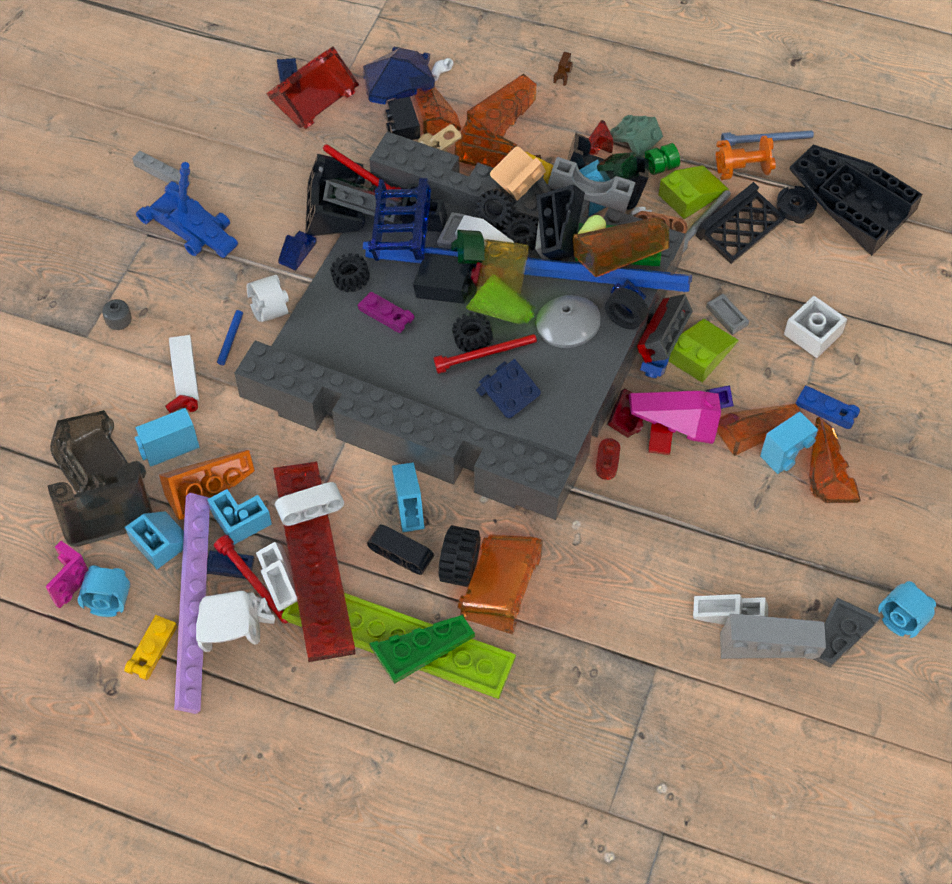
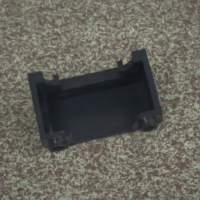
(580, 154)
(324, 216)

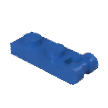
(827, 407)

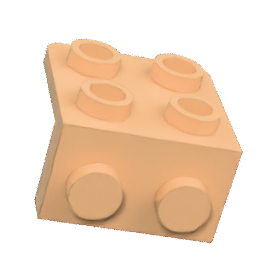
(517, 172)

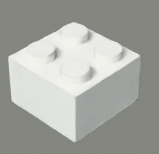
(815, 326)

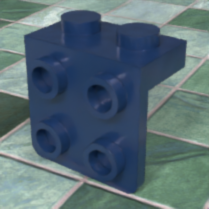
(509, 388)

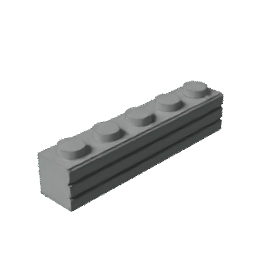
(156, 168)

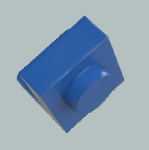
(654, 368)

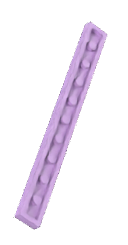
(192, 592)

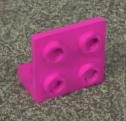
(69, 578)

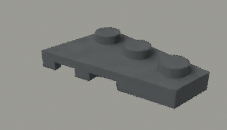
(843, 629)

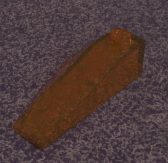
(434, 111)

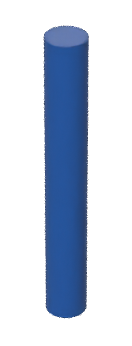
(230, 337)

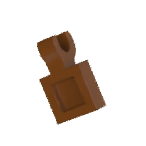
(564, 67)

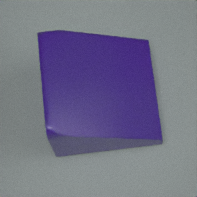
(724, 396)

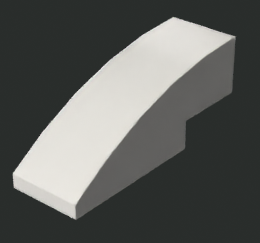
(183, 366)
(277, 575)
(719, 607)

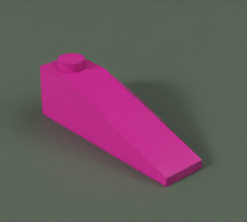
(682, 411)

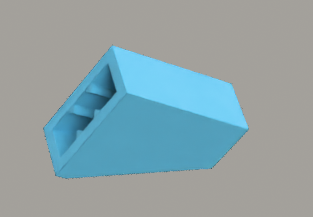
(408, 497)

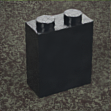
(443, 279)

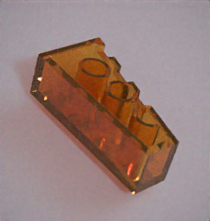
(504, 106)

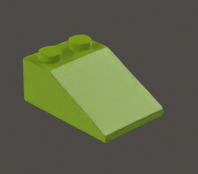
(690, 189)
(701, 349)

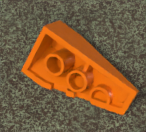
(205, 479)

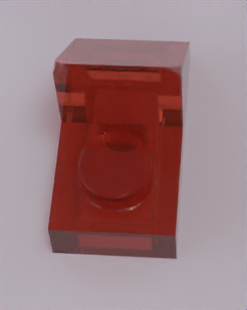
(601, 139)

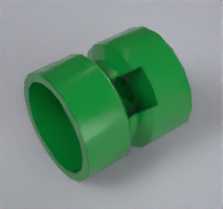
(662, 159)

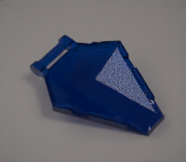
(397, 75)

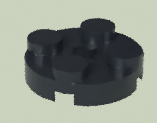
(793, 212)

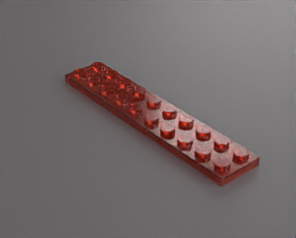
(315, 572)

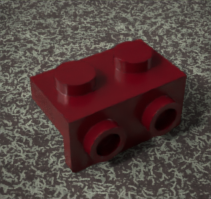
(621, 416)

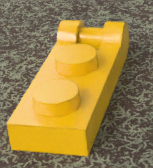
(151, 647)

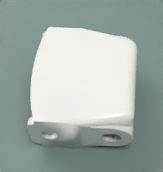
(227, 618)

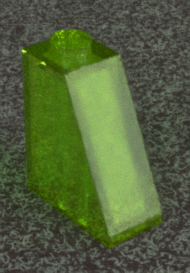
(502, 302)

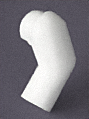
(441, 67)

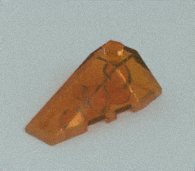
(749, 427)
(828, 468)

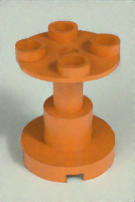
(730, 159)

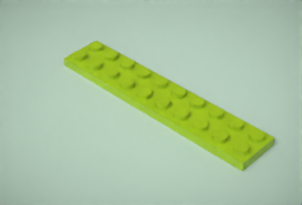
(469, 665)

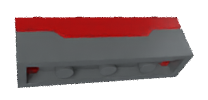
(665, 328)

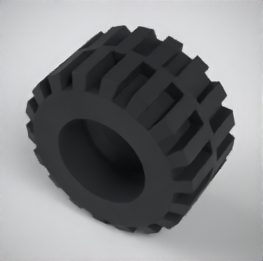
(459, 555)

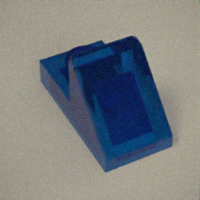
(296, 249)

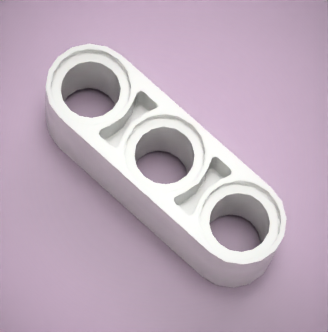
(309, 503)

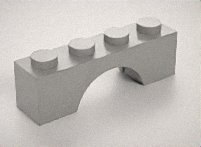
(611, 194)

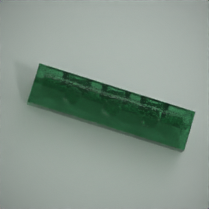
(622, 164)

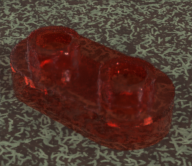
(607, 457)

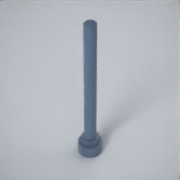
(775, 136)

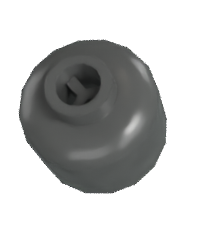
(116, 314)

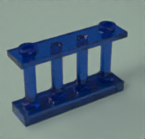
(417, 227)

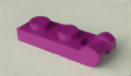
(385, 312)

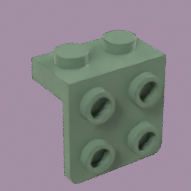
(639, 132)

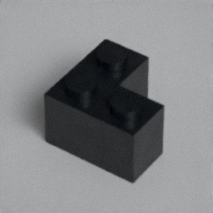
(402, 118)
(437, 212)

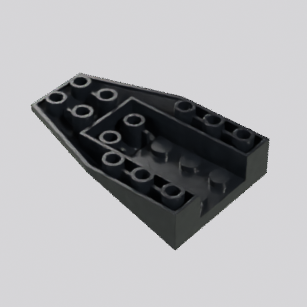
(857, 194)

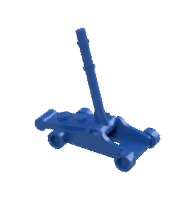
(189, 218)

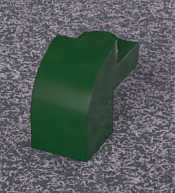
(469, 247)

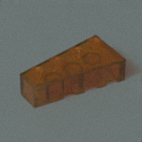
(620, 245)

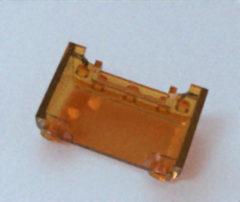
(501, 580)

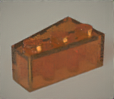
(481, 147)

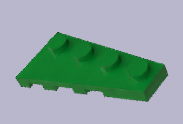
(414, 650)

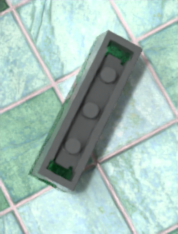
(357, 197)

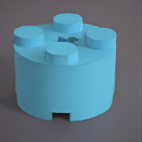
(104, 591)
(907, 610)

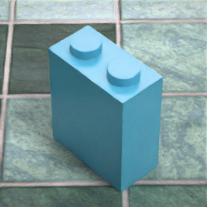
(166, 437)

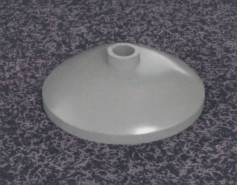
(568, 321)

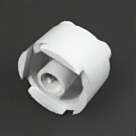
(267, 298)

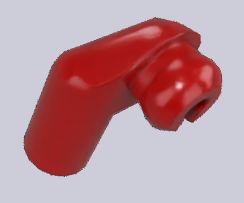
(182, 401)

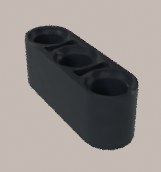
(400, 549)

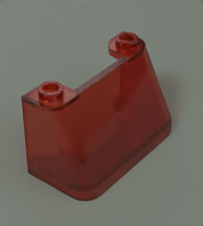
(314, 88)

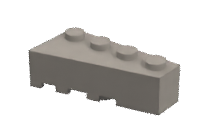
(771, 637)

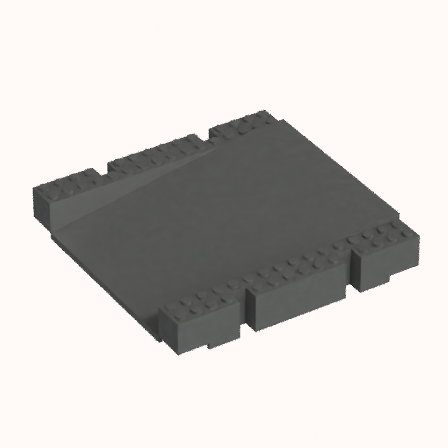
(386, 382)

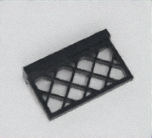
(726, 214)

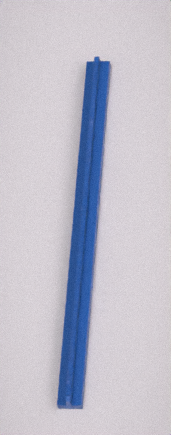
(566, 270)

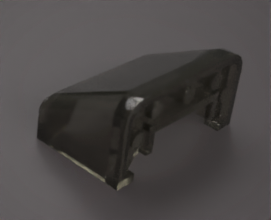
(87, 452)
(103, 510)

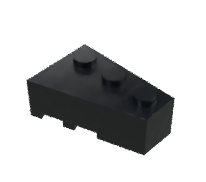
(559, 220)

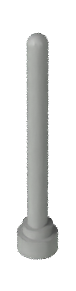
(709, 212)

